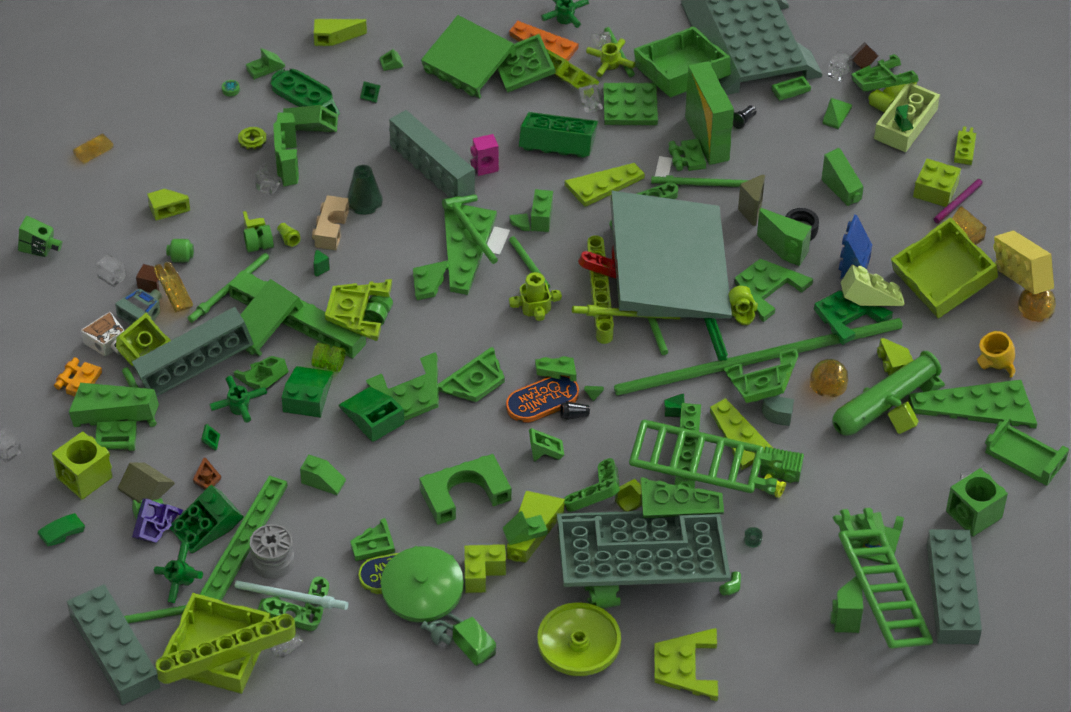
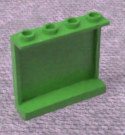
(467, 55)

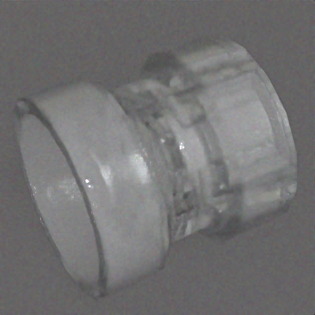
(598, 41)

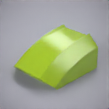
(140, 339)

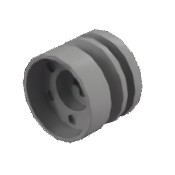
(272, 551)

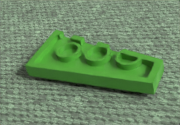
(671, 500)

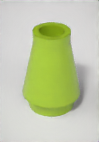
(289, 235)

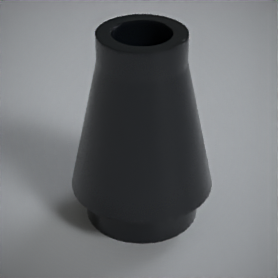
(573, 410)

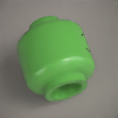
(180, 250)

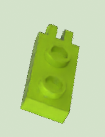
(965, 146)

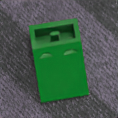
(374, 412)
(206, 519)

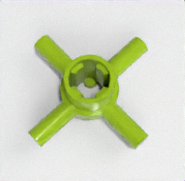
(610, 57)

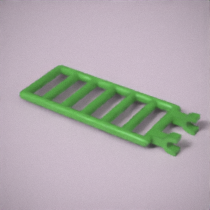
(754, 481)
(846, 533)

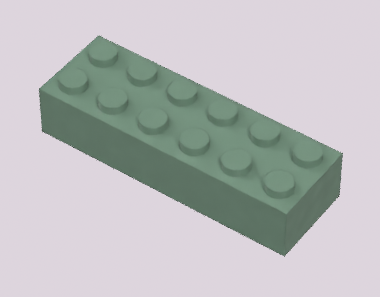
(431, 155)
(193, 352)
(953, 587)
(113, 644)

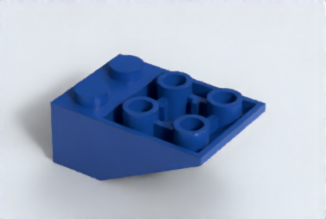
(857, 247)

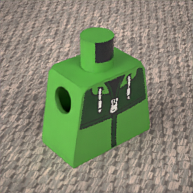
(37, 238)

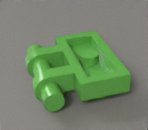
(692, 153)

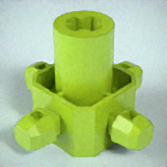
(535, 297)

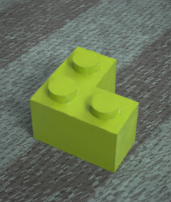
(483, 562)

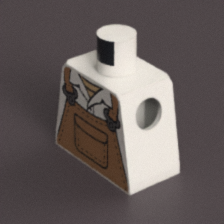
(102, 334)

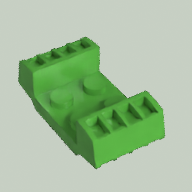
(286, 159)

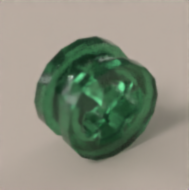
(755, 532)

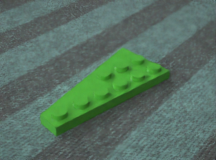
(462, 249)

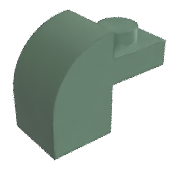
(778, 409)

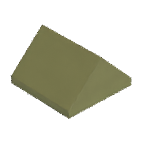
(751, 198)
(144, 482)

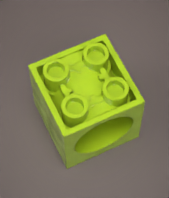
(82, 465)

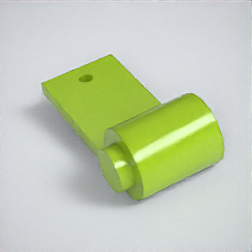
(884, 99)

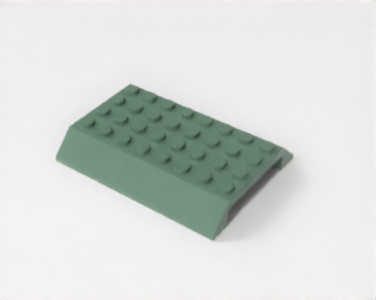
(753, 37)

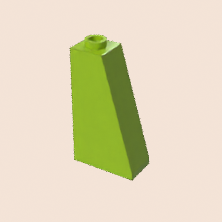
(534, 505)

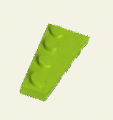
(599, 185)
(737, 428)

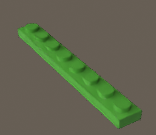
(240, 544)

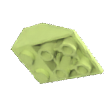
(870, 289)

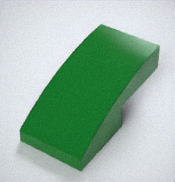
(56, 531)

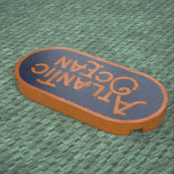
(541, 398)

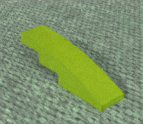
(569, 73)

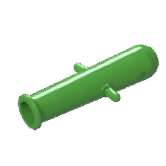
(885, 394)

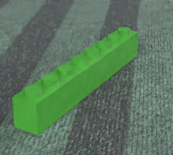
(307, 320)

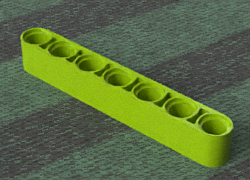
(600, 293)
(217, 649)

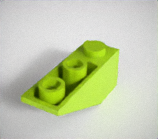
(335, 31)

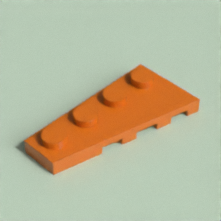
(556, 44)

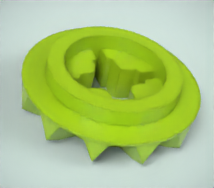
(257, 133)

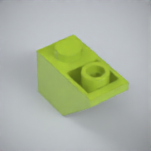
(893, 355)

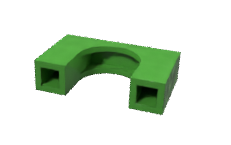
(481, 471)

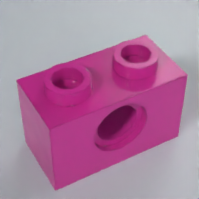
(485, 155)

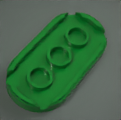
(299, 88)

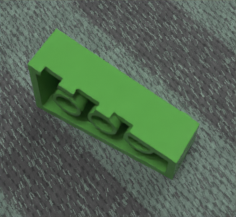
(112, 403)

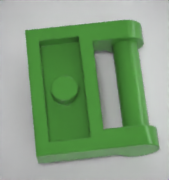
(120, 432)

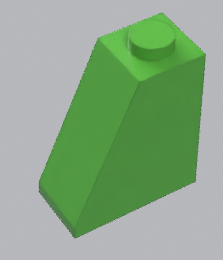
(313, 118)
(841, 177)

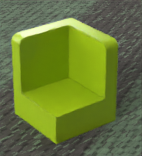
(253, 223)
(903, 417)
(629, 496)

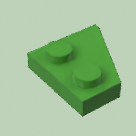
(428, 279)
(556, 367)
(373, 542)

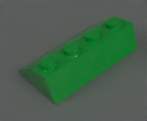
(558, 134)

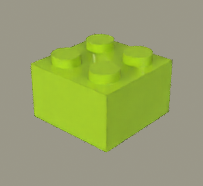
(937, 182)

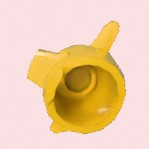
(997, 352)

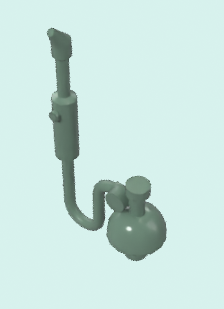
(438, 633)

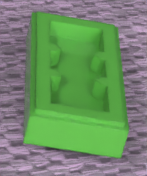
(791, 88)

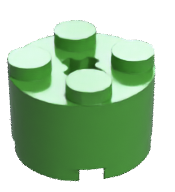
(603, 596)

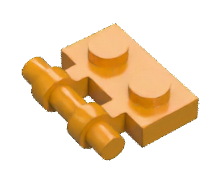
(85, 374)

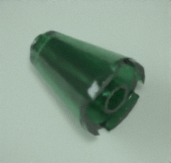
(364, 191)

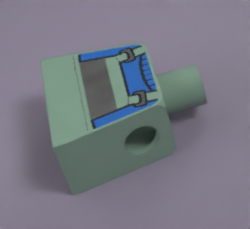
(137, 304)

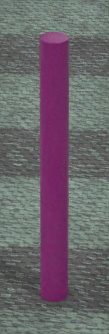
(957, 201)

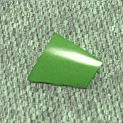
(263, 373)

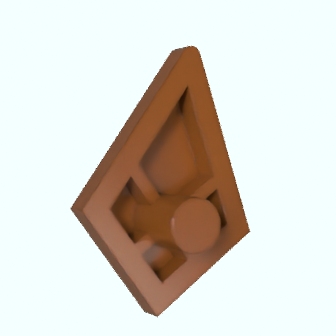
(206, 475)

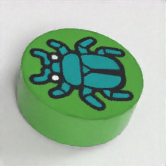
(230, 88)

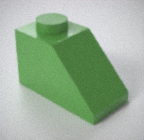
(321, 475)

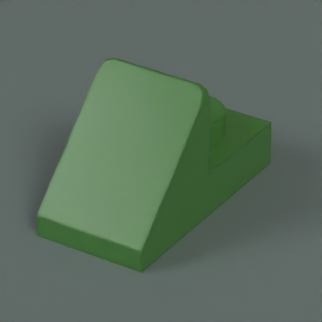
(265, 65)
(545, 444)
(523, 529)

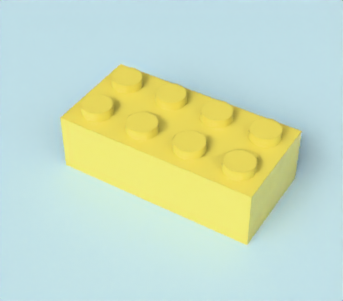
(1024, 262)

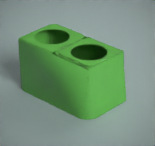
(474, 641)

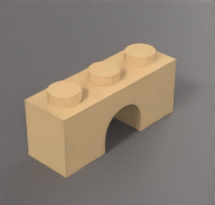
(327, 233)

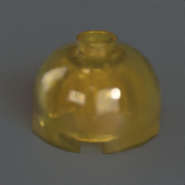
(1037, 306)
(829, 378)

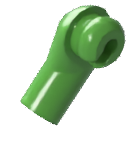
(733, 586)

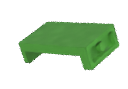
(267, 313)
(1025, 452)

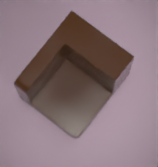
(864, 56)
(147, 279)

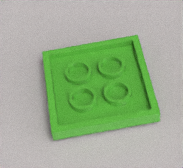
(527, 65)
(630, 104)

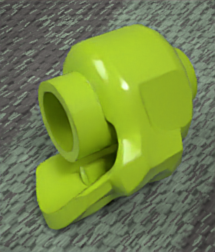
(742, 304)

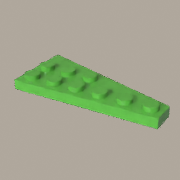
(978, 403)

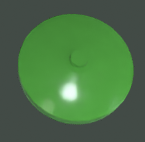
(422, 584)

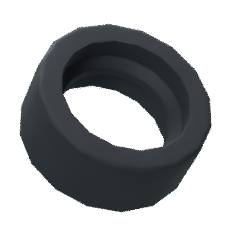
(806, 215)

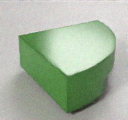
(520, 221)

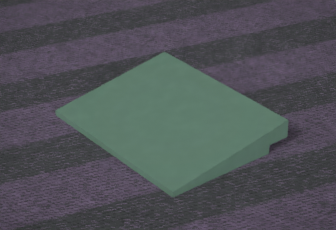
(669, 257)
(641, 550)

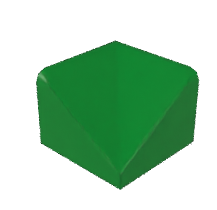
(901, 118)
(673, 405)

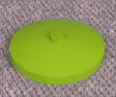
(579, 639)

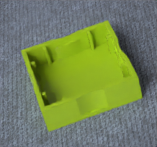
(944, 268)
(210, 618)

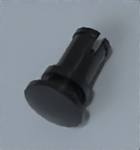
(741, 117)

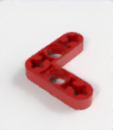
(595, 263)

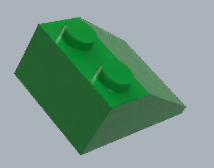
(306, 391)

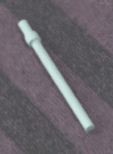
(326, 601)

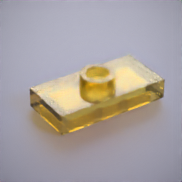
(93, 148)

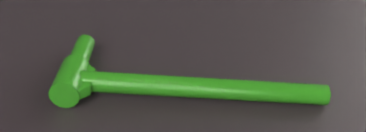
(455, 204)

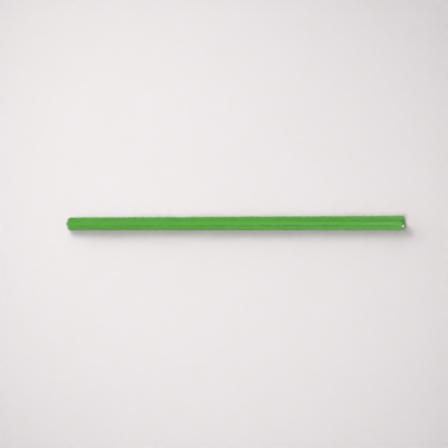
(751, 358)

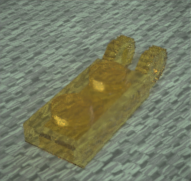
(173, 287)

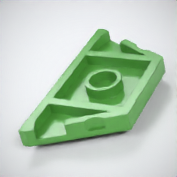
(475, 378)

